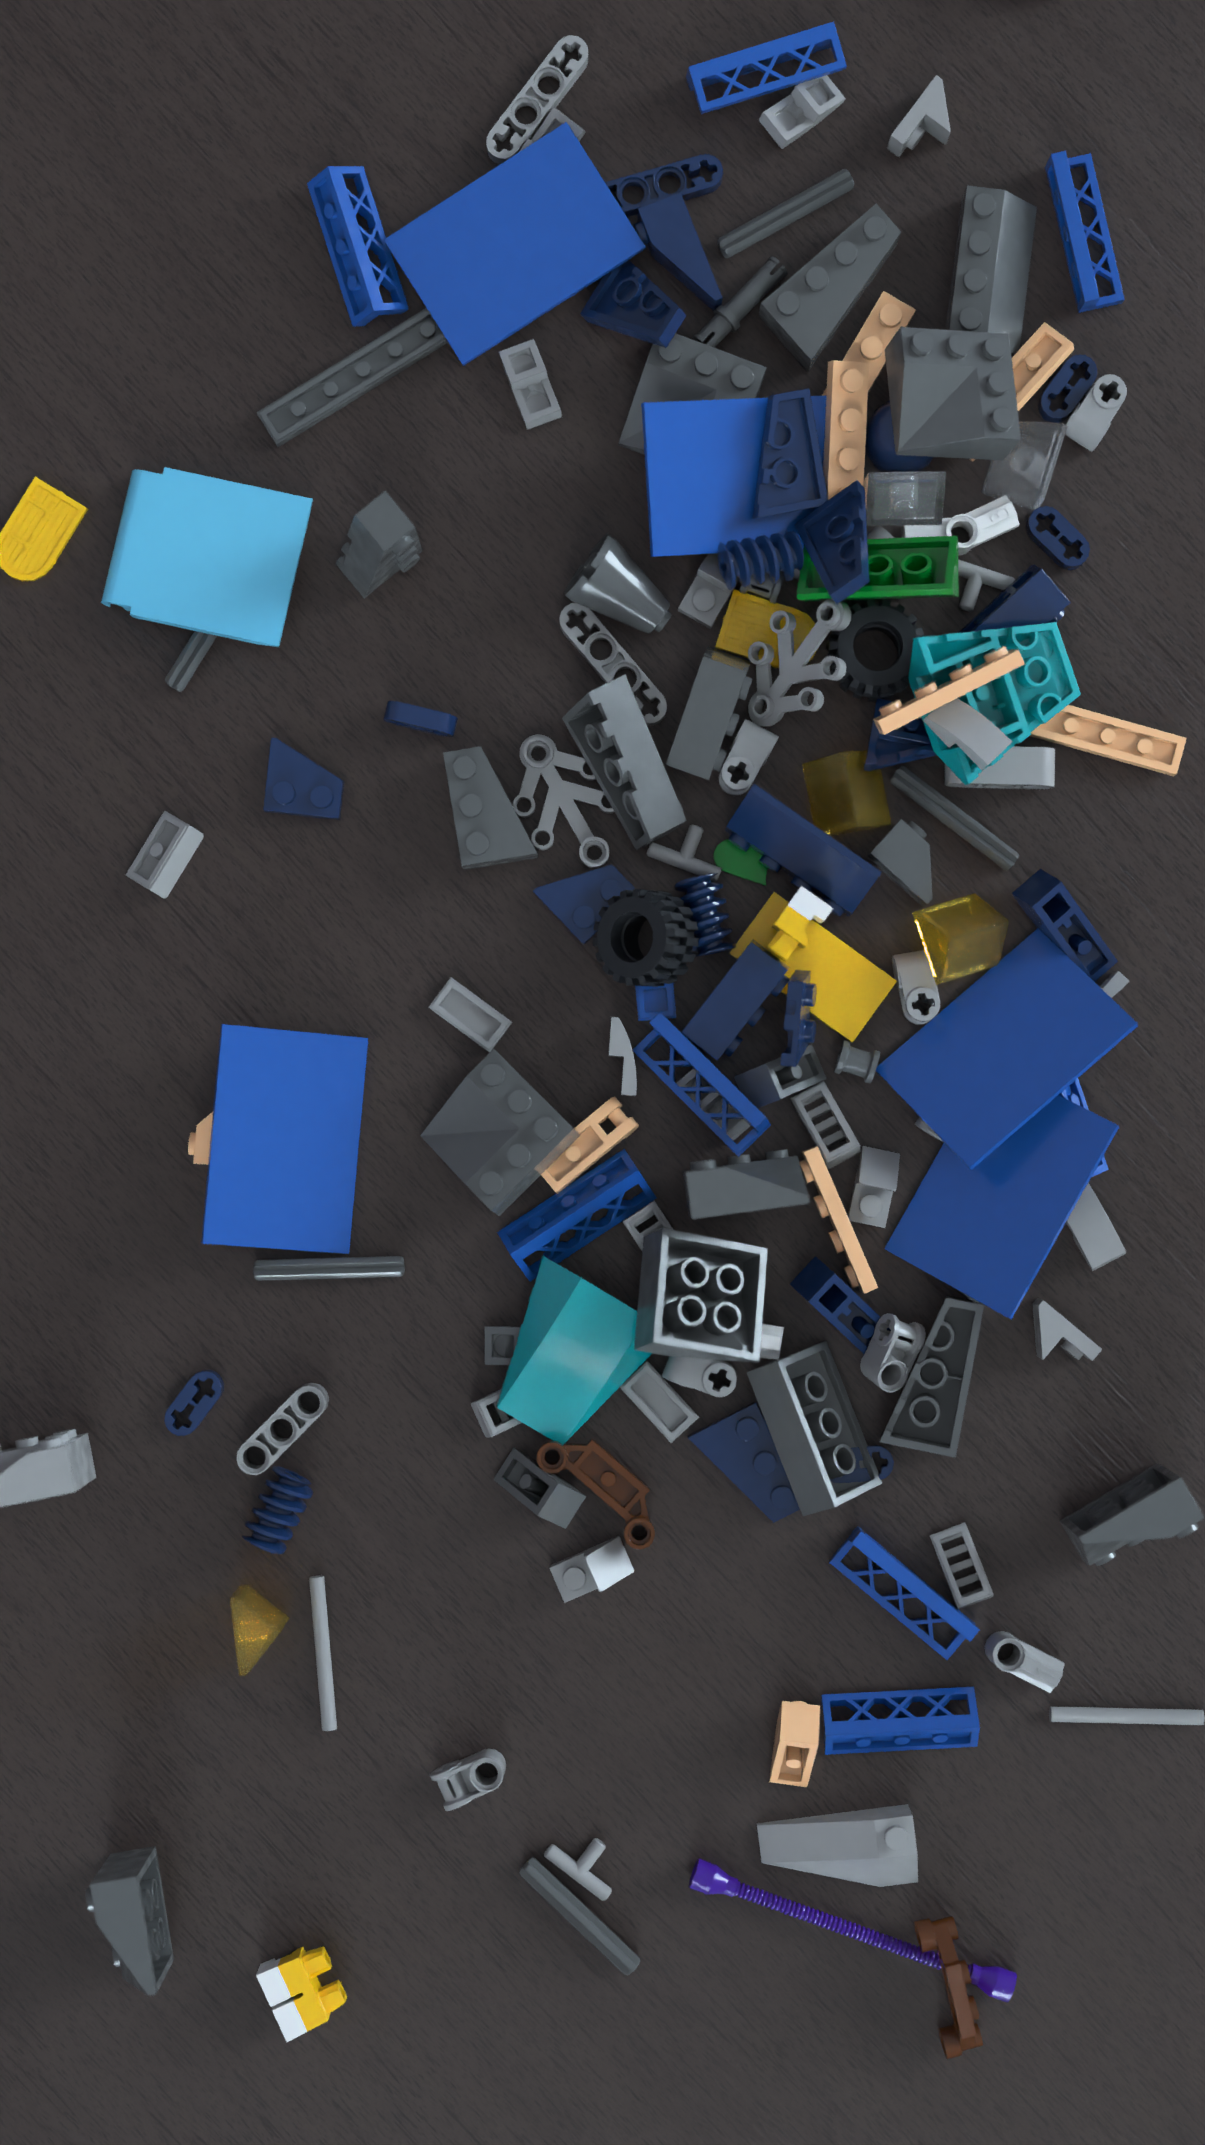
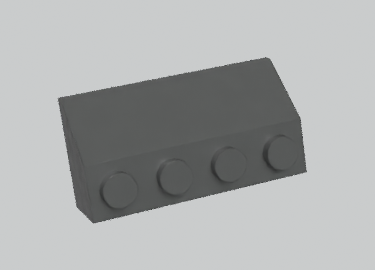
(991, 263)
(813, 1427)

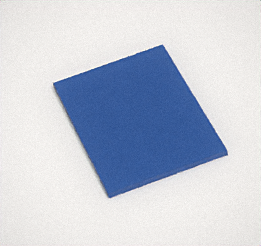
(514, 243)
(706, 472)
(1005, 1048)
(284, 1139)
(999, 1221)

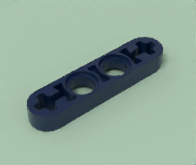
(649, 181)

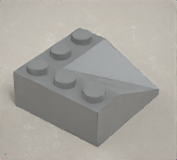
(45, 1467)

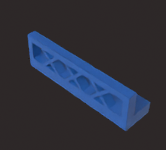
(763, 58)
(1075, 233)
(350, 242)
(707, 1071)
(573, 1210)
(913, 1583)
(903, 1732)

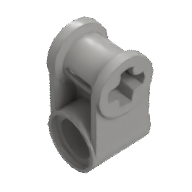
(1093, 415)
(747, 753)
(915, 981)
(893, 1352)
(695, 1374)
(462, 1781)

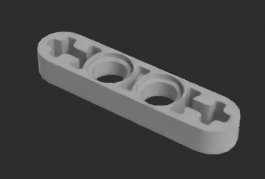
(534, 98)
(616, 661)

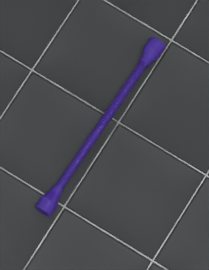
(711, 1879)

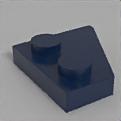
(898, 746)
(300, 785)
(581, 897)
(801, 1030)

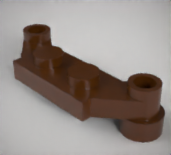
(607, 1480)
(964, 2033)

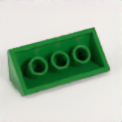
(896, 570)

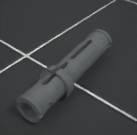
(729, 316)

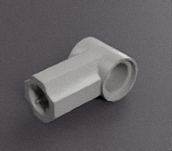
(1025, 1661)

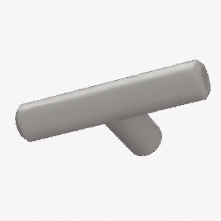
(976, 577)
(685, 858)
(580, 1869)

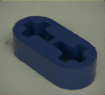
(1060, 383)
(1064, 531)
(420, 718)
(201, 1408)
(861, 1474)

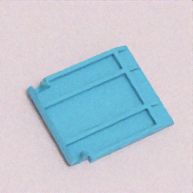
(207, 555)

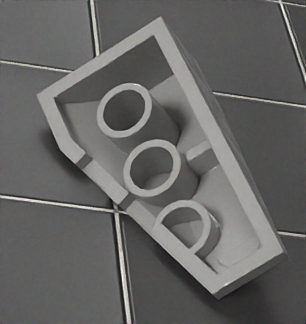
(854, 1846)

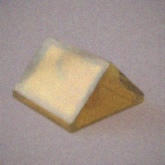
(845, 795)
(961, 936)
(254, 1625)

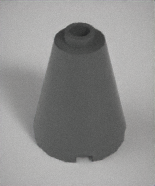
(618, 588)

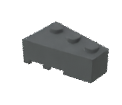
(482, 813)

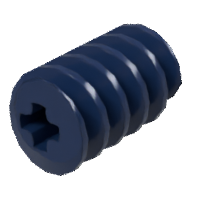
(760, 557)
(704, 908)
(279, 1511)

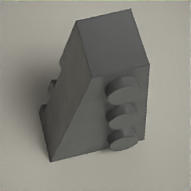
(380, 545)
(710, 713)

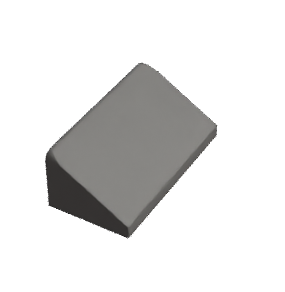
(165, 855)

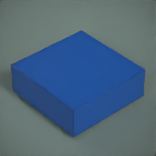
(655, 1000)

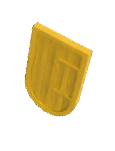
(38, 531)
(749, 621)

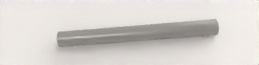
(323, 1653)
(1126, 1715)

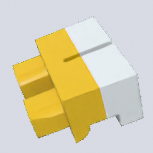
(793, 921)
(296, 1992)

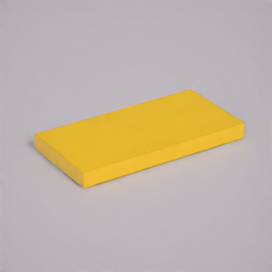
(845, 981)

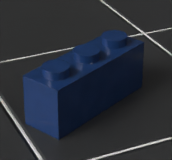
(737, 1001)

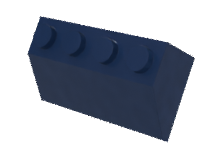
(801, 851)

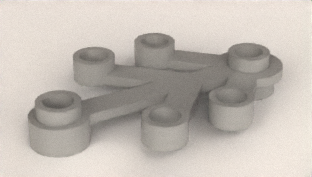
(793, 665)
(560, 795)

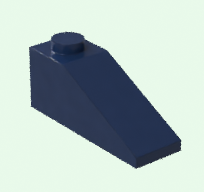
(676, 246)
(1027, 601)
(1064, 923)
(837, 1303)

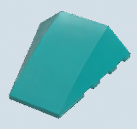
(1011, 702)
(568, 1353)

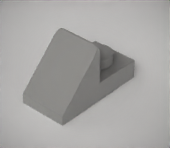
(927, 113)
(706, 594)
(874, 1186)
(1052, 1326)
(592, 1569)

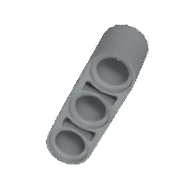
(1016, 770)
(268, 1440)

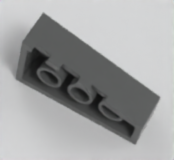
(826, 289)
(625, 761)
(937, 1390)

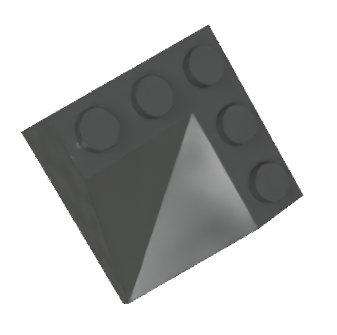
(689, 373)
(952, 394)
(498, 1133)
(744, 1185)
(700, 1297)
(1141, 1509)
(133, 1916)

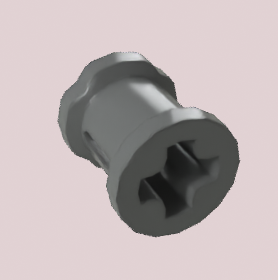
(768, 590)
(857, 1062)

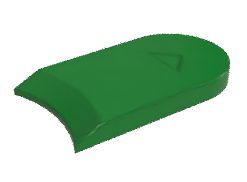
(740, 863)

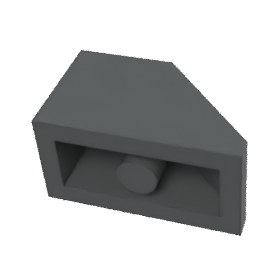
(906, 860)
(774, 1082)
(539, 1491)

